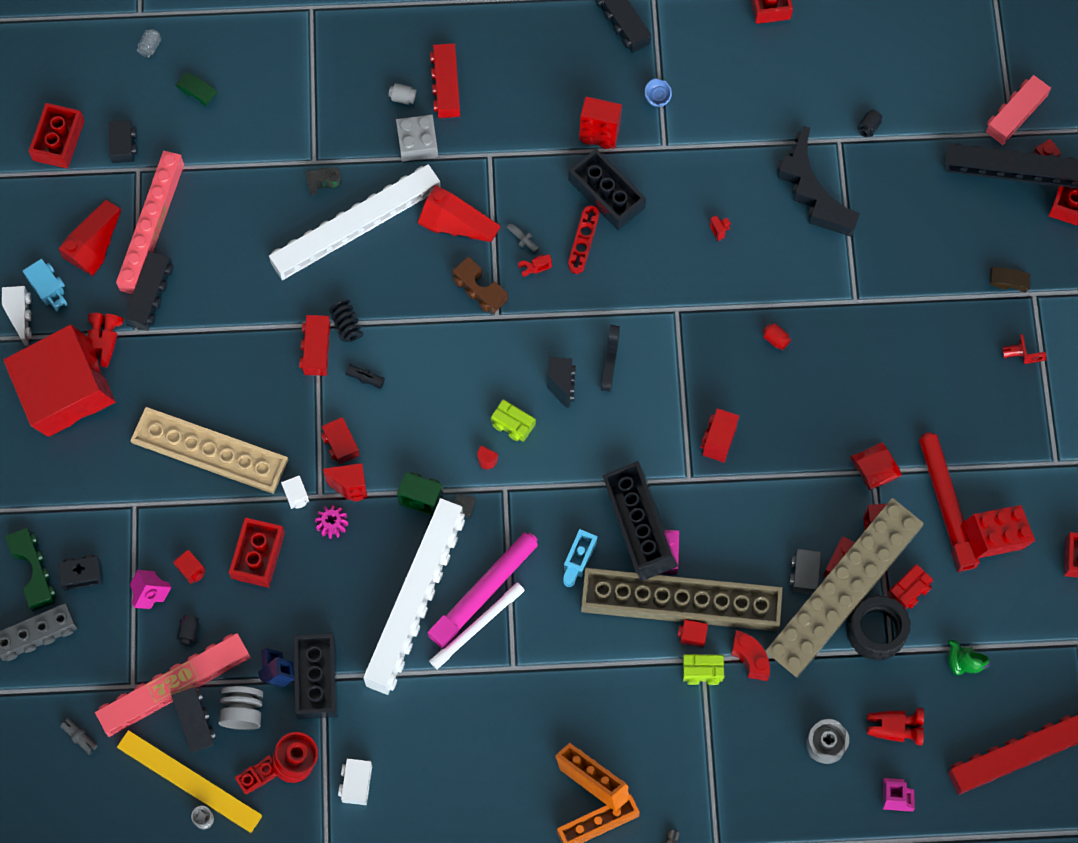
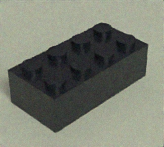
(606, 189)
(315, 676)

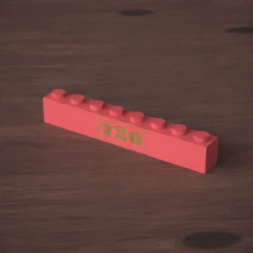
(150, 220)
(156, 694)

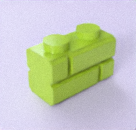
(513, 421)
(703, 668)

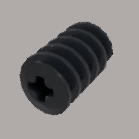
(345, 321)

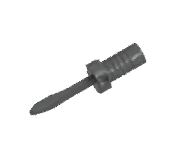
(525, 239)

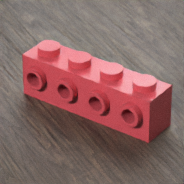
(1019, 108)

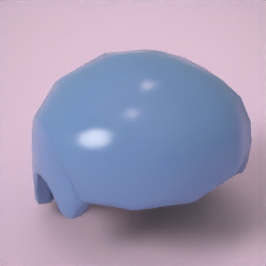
(657, 92)

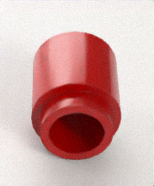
(776, 336)

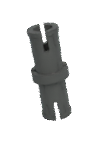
(78, 736)

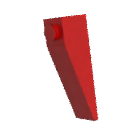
(452, 215)
(90, 240)

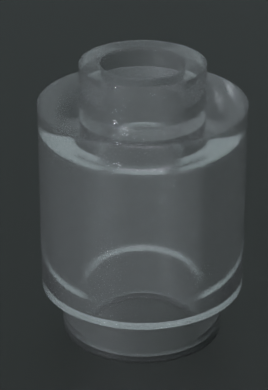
(149, 42)

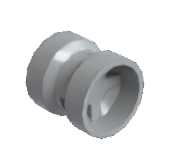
(199, 817)

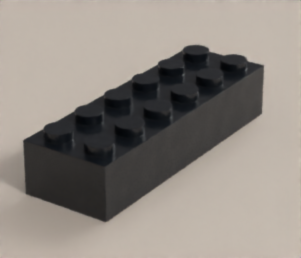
(640, 521)

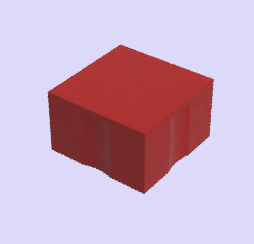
(59, 380)

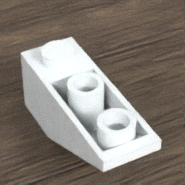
(15, 303)

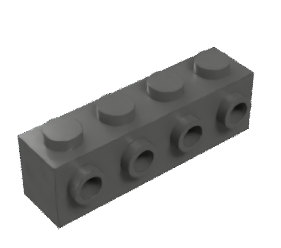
(36, 631)

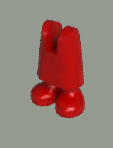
(103, 342)
(894, 725)

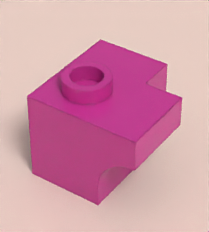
(148, 589)
(897, 795)

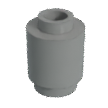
(402, 94)

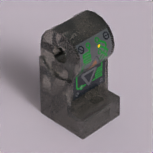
(323, 178)

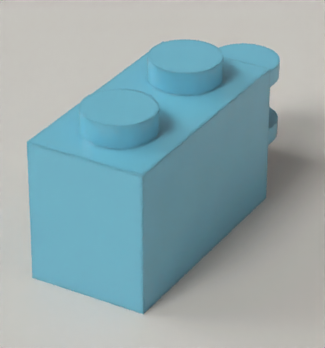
(45, 284)
(579, 557)

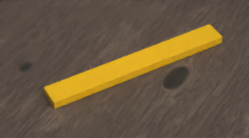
(189, 781)

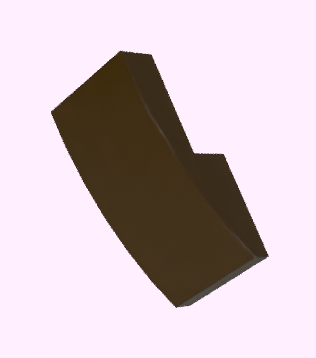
(1007, 277)

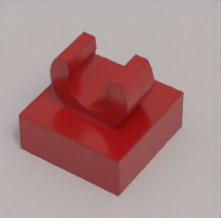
(719, 227)

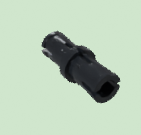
(365, 376)

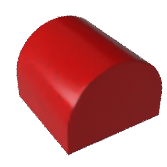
(487, 458)

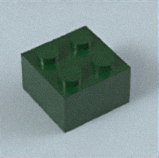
(419, 493)

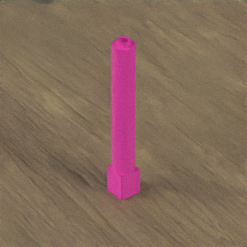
(448, 626)

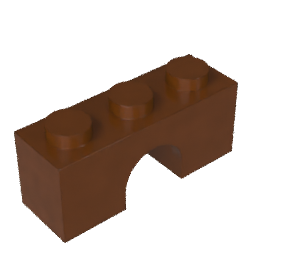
(490, 297)

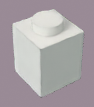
(295, 492)

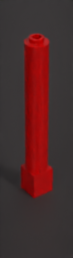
(948, 502)

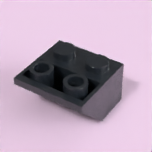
(562, 379)

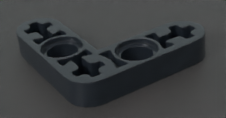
(610, 358)

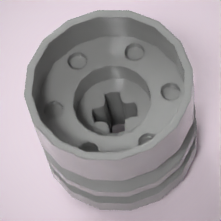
(241, 705)

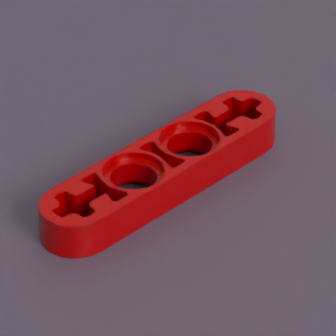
(583, 239)

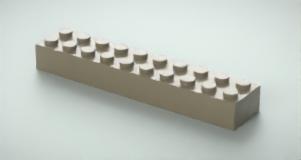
(844, 587)
(682, 599)

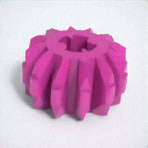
(326, 527)

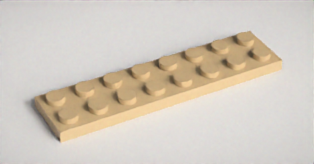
(209, 450)

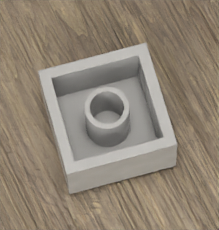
(417, 138)

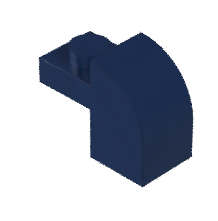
(275, 668)

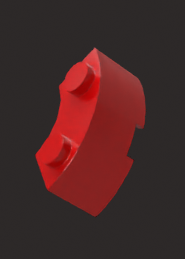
(752, 655)

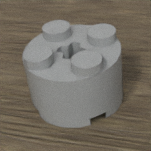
(836, 735)

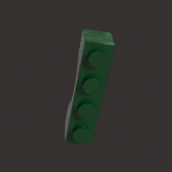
(37, 591)

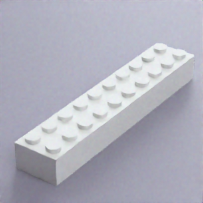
(414, 596)

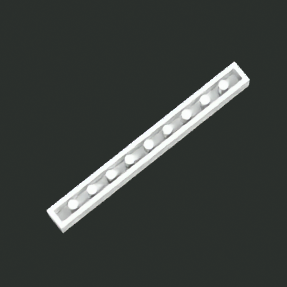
(354, 222)

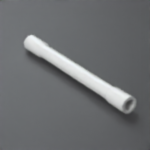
(508, 597)

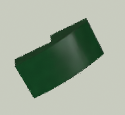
(197, 88)

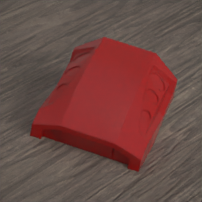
(876, 466)

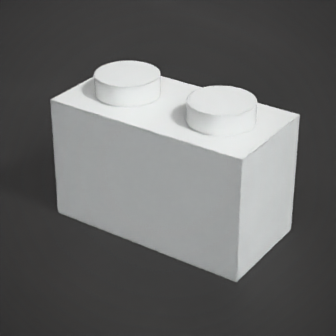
(356, 781)

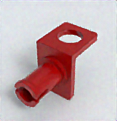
(1019, 349)

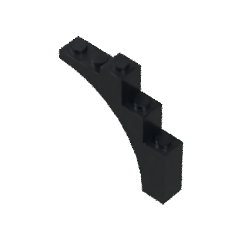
(824, 209)

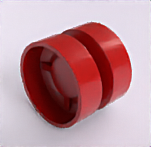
(294, 757)

